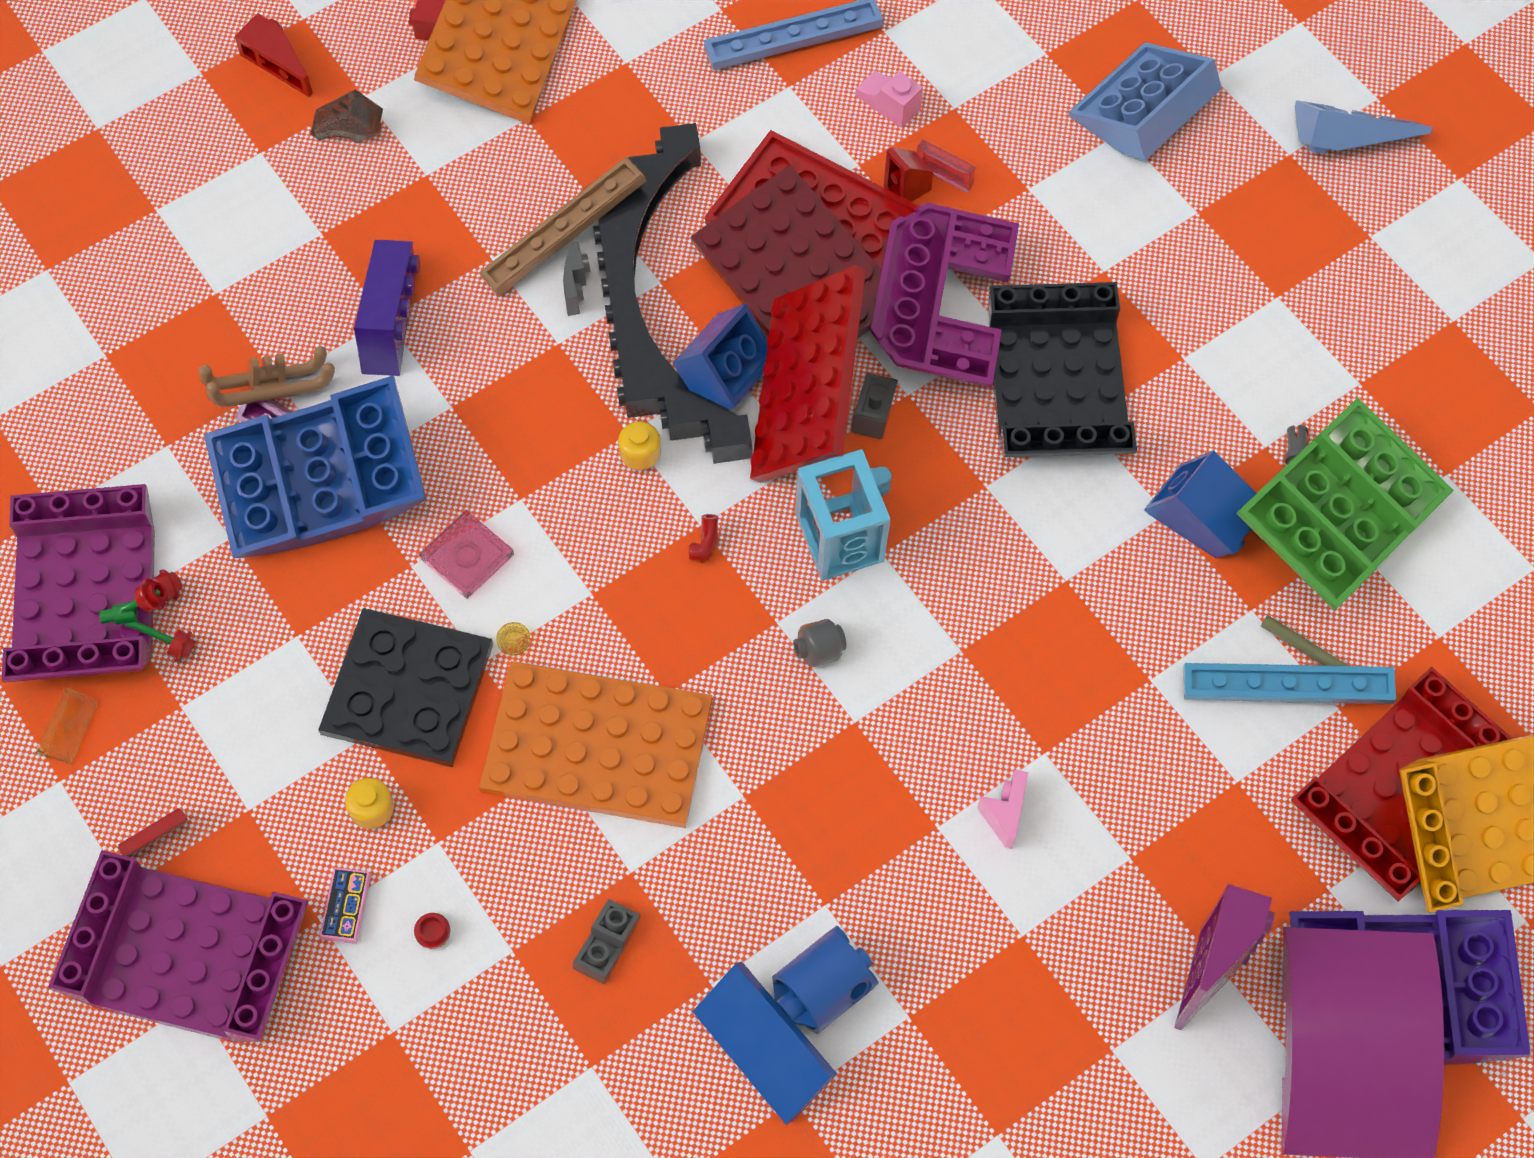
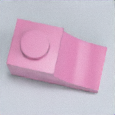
(894, 97)

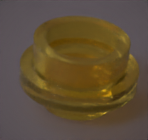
(513, 638)

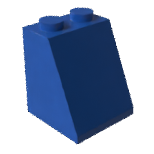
(1203, 504)

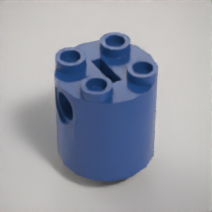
(824, 981)

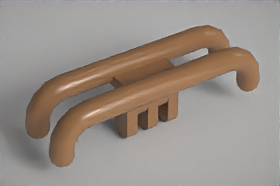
(269, 380)

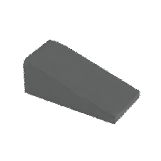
(874, 406)

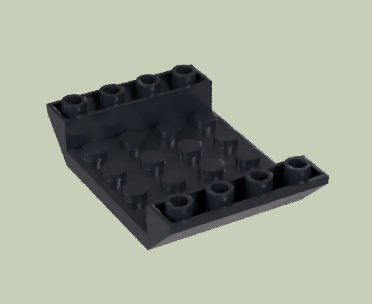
(1059, 370)

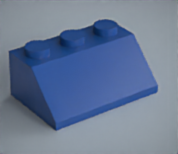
(725, 357)

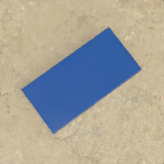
(764, 1042)

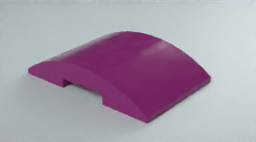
(1362, 1044)

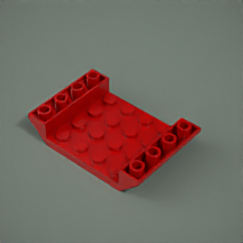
(1362, 794)

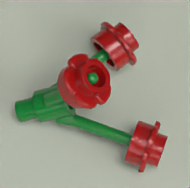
(152, 596)

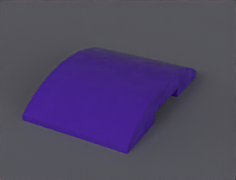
(1477, 975)

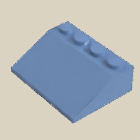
(1148, 98)

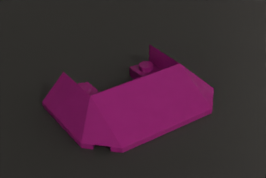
(913, 284)

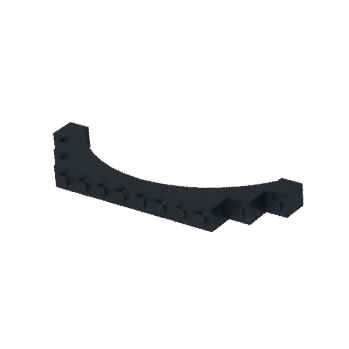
(647, 377)

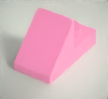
(1005, 813)

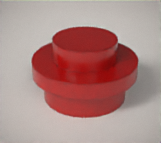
(432, 930)

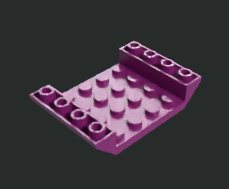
(73, 560)
(178, 950)

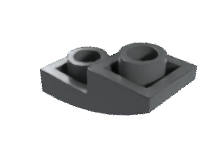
(574, 278)
(606, 942)

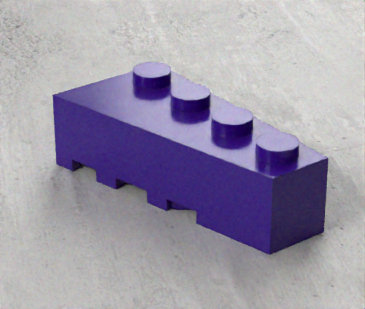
(385, 307)

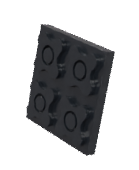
(406, 687)

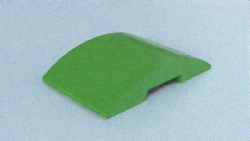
(1345, 503)

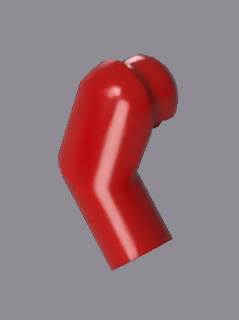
(709, 539)

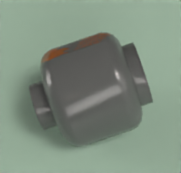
(820, 643)

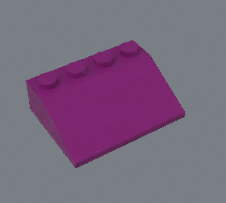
(1224, 943)

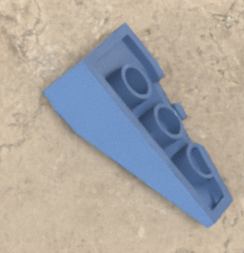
(1336, 129)

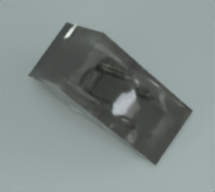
(348, 117)

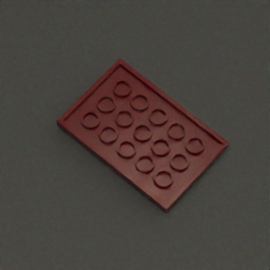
(780, 243)

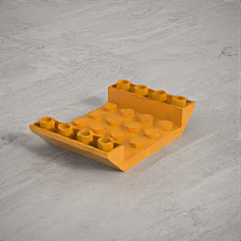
(1472, 820)

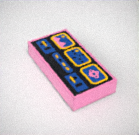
(345, 905)

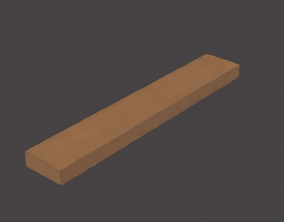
(563, 226)

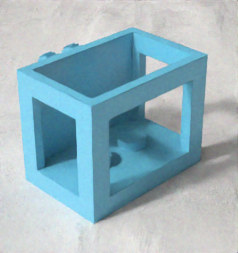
(854, 541)

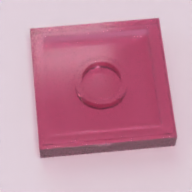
(466, 554)

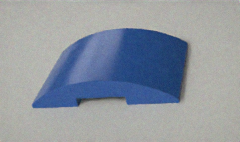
(315, 471)

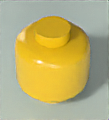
(639, 445)
(369, 803)

